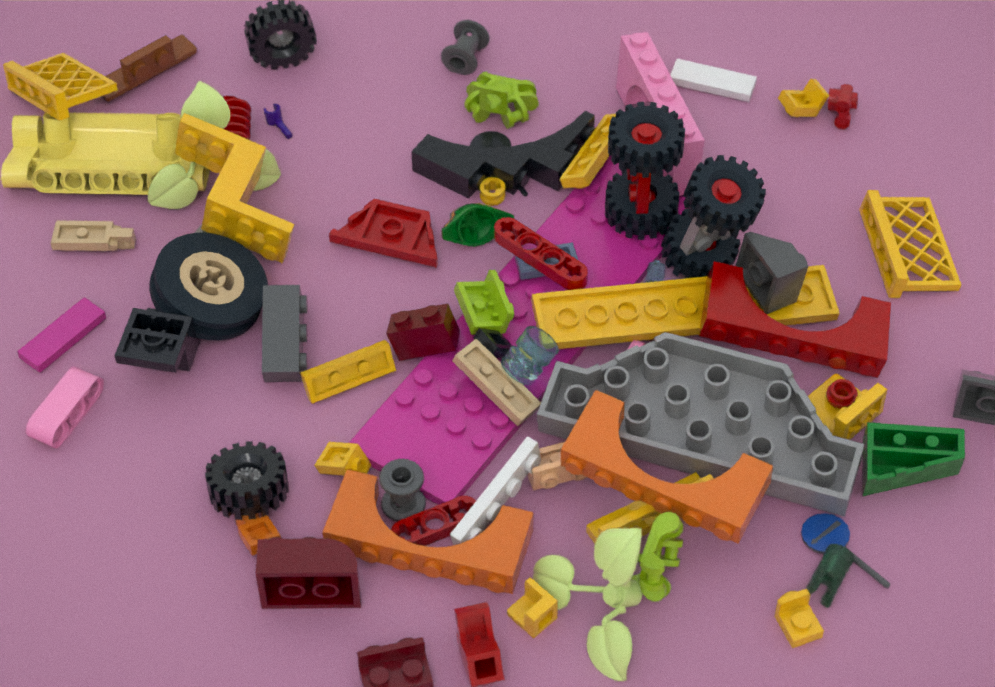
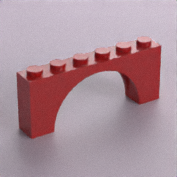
(736, 319)

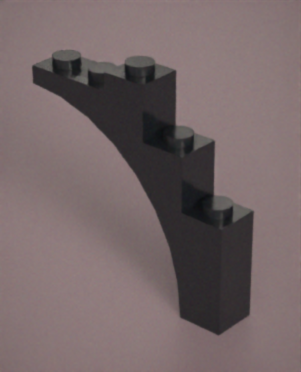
(465, 167)

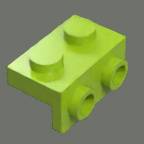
(485, 303)

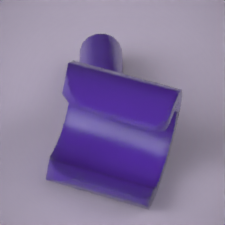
(275, 118)

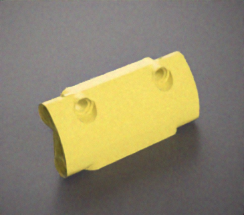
(94, 153)

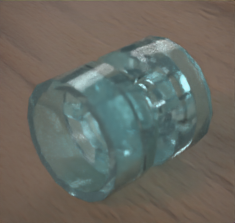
(533, 352)

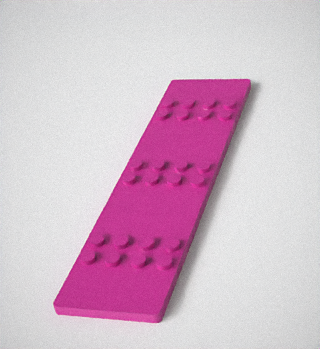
(442, 414)

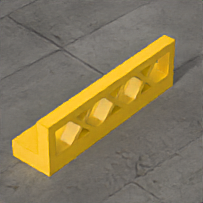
(634, 515)

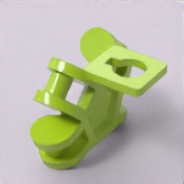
(494, 93)
(662, 534)

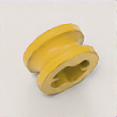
(492, 183)

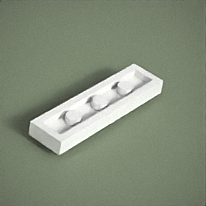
(504, 485)

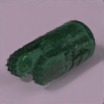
(831, 572)

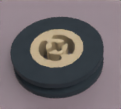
(211, 265)

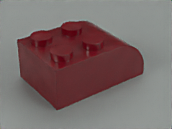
(306, 574)

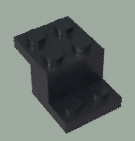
(158, 341)

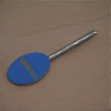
(829, 529)

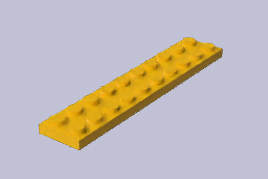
(658, 307)

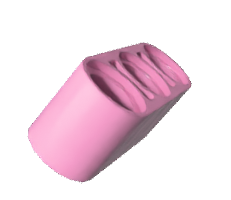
(64, 407)

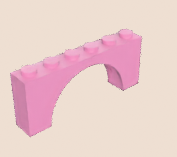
(646, 79)

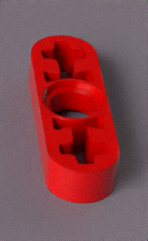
(441, 512)

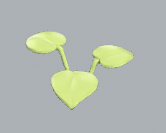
(172, 185)
(616, 554)

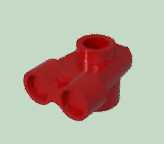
(842, 102)

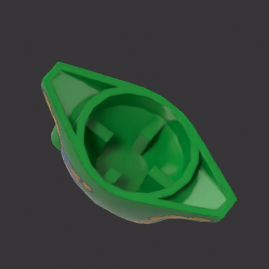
(472, 224)

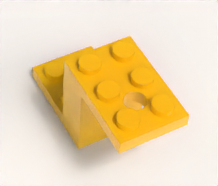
(226, 206)

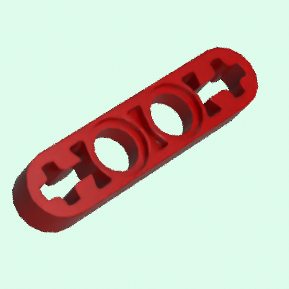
(545, 249)

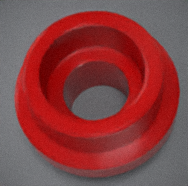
(844, 388)

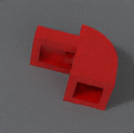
(477, 644)

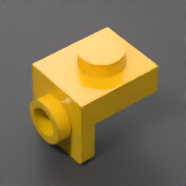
(806, 101)

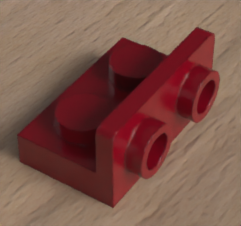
(395, 665)

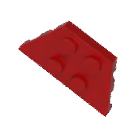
(390, 231)

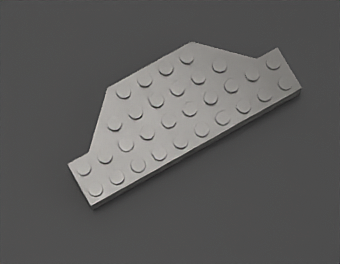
(706, 407)

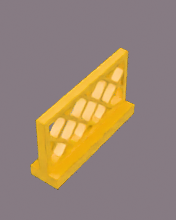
(51, 82)
(887, 244)

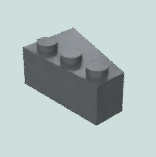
(283, 333)

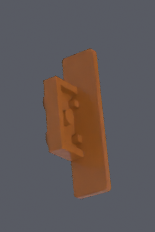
(149, 62)

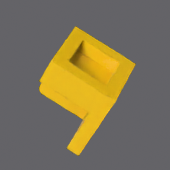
(534, 609)

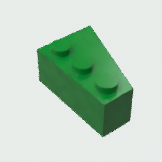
(909, 455)

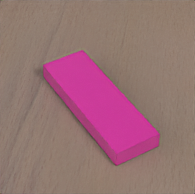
(61, 334)

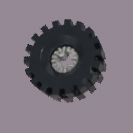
(284, 48)
(258, 468)

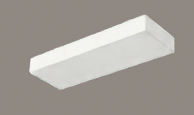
(713, 80)

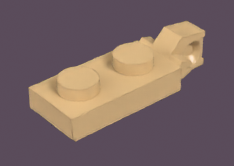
(91, 236)

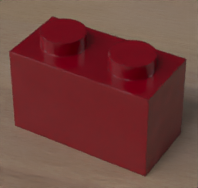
(423, 332)

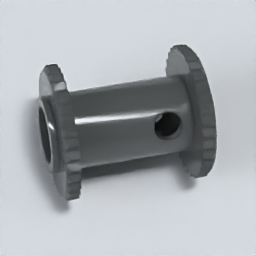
(460, 57)
(402, 485)

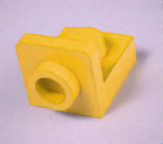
(341, 456)
(797, 618)

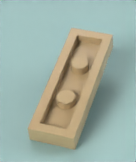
(496, 383)

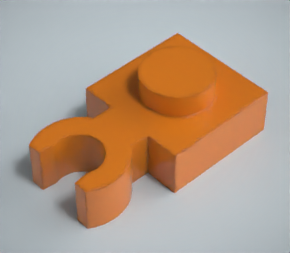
(255, 529)

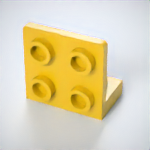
(851, 420)

